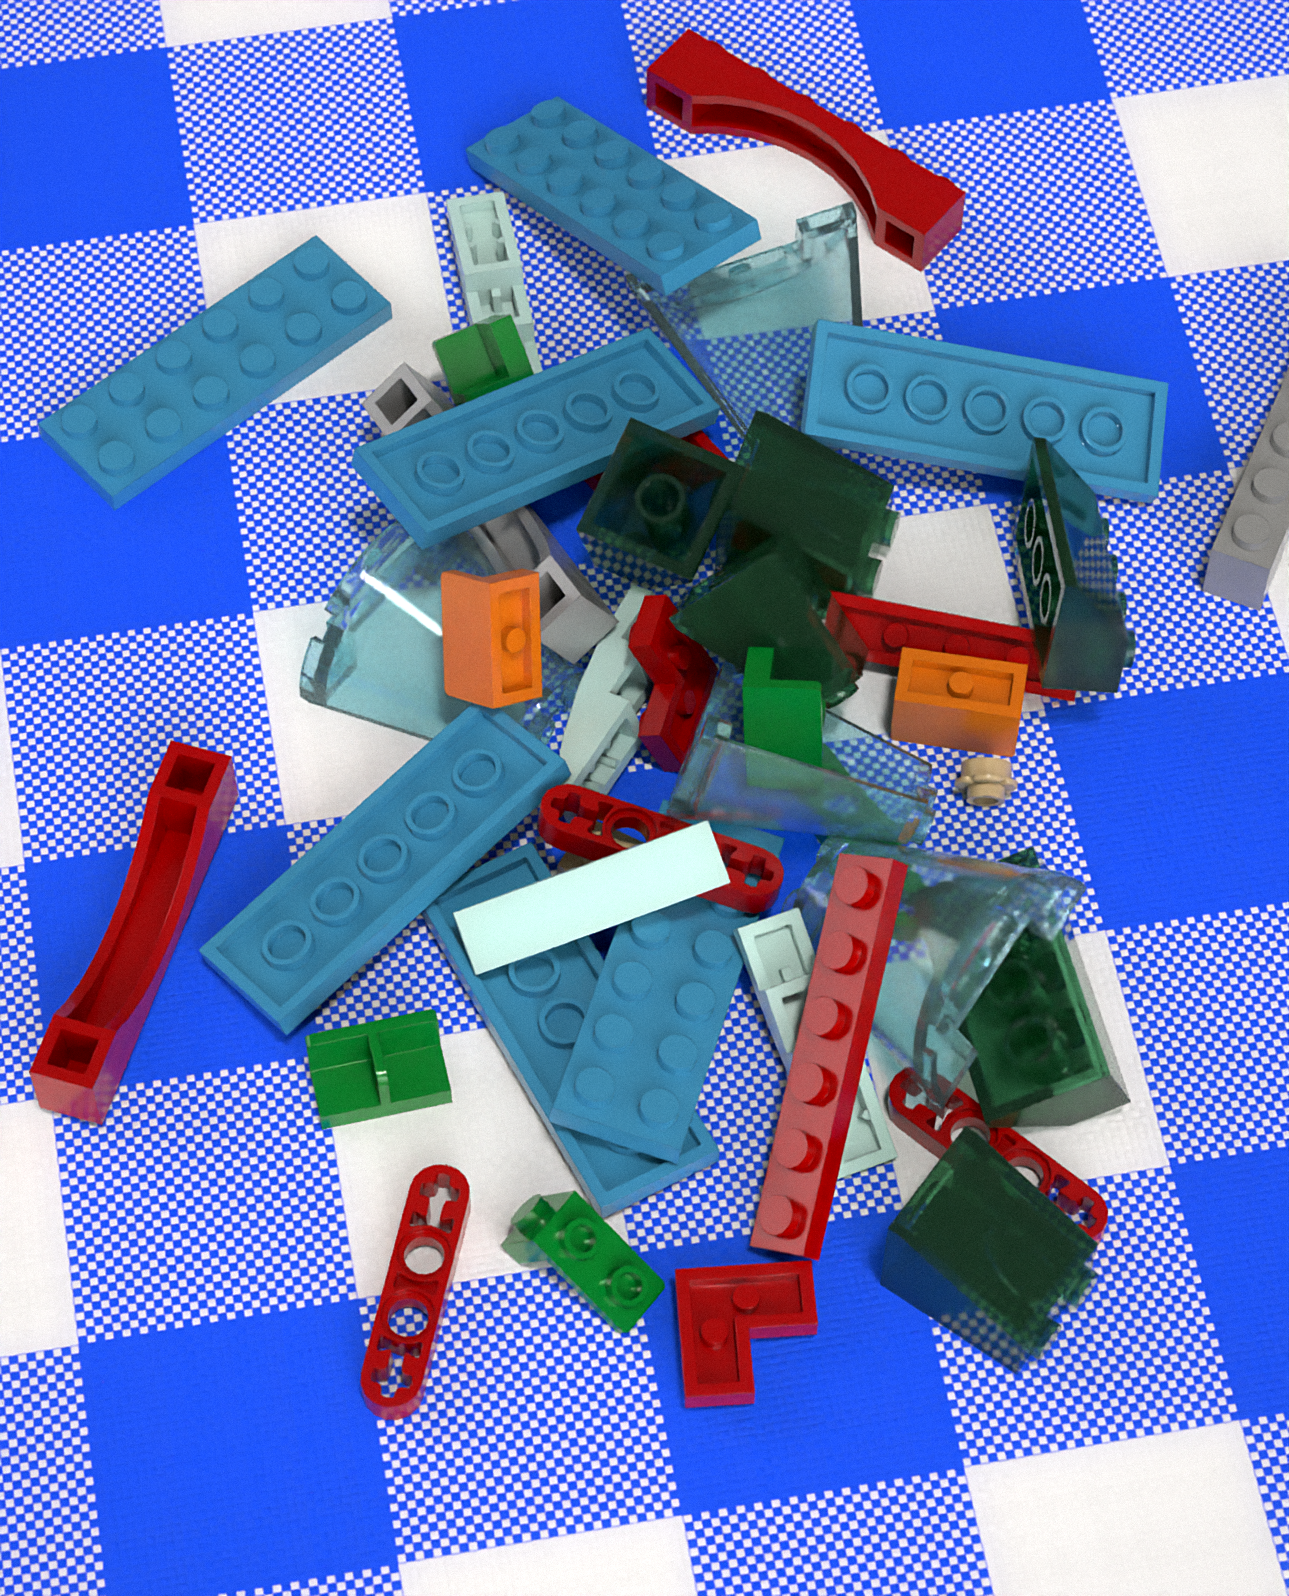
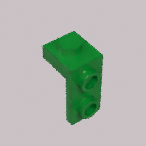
(586, 1255)

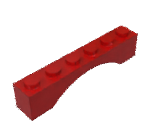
(717, 93)
(104, 1015)

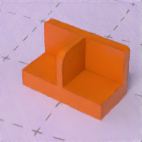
(491, 637)
(958, 702)

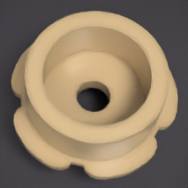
(986, 780)

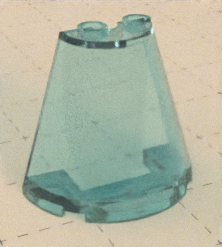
(752, 319)
(387, 643)
(861, 792)
(945, 946)

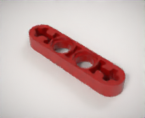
(617, 814)
(1017, 1150)
(410, 1289)

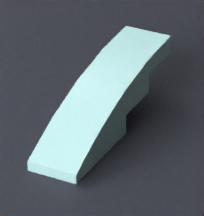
(491, 264)
(603, 717)
(591, 897)
(780, 970)

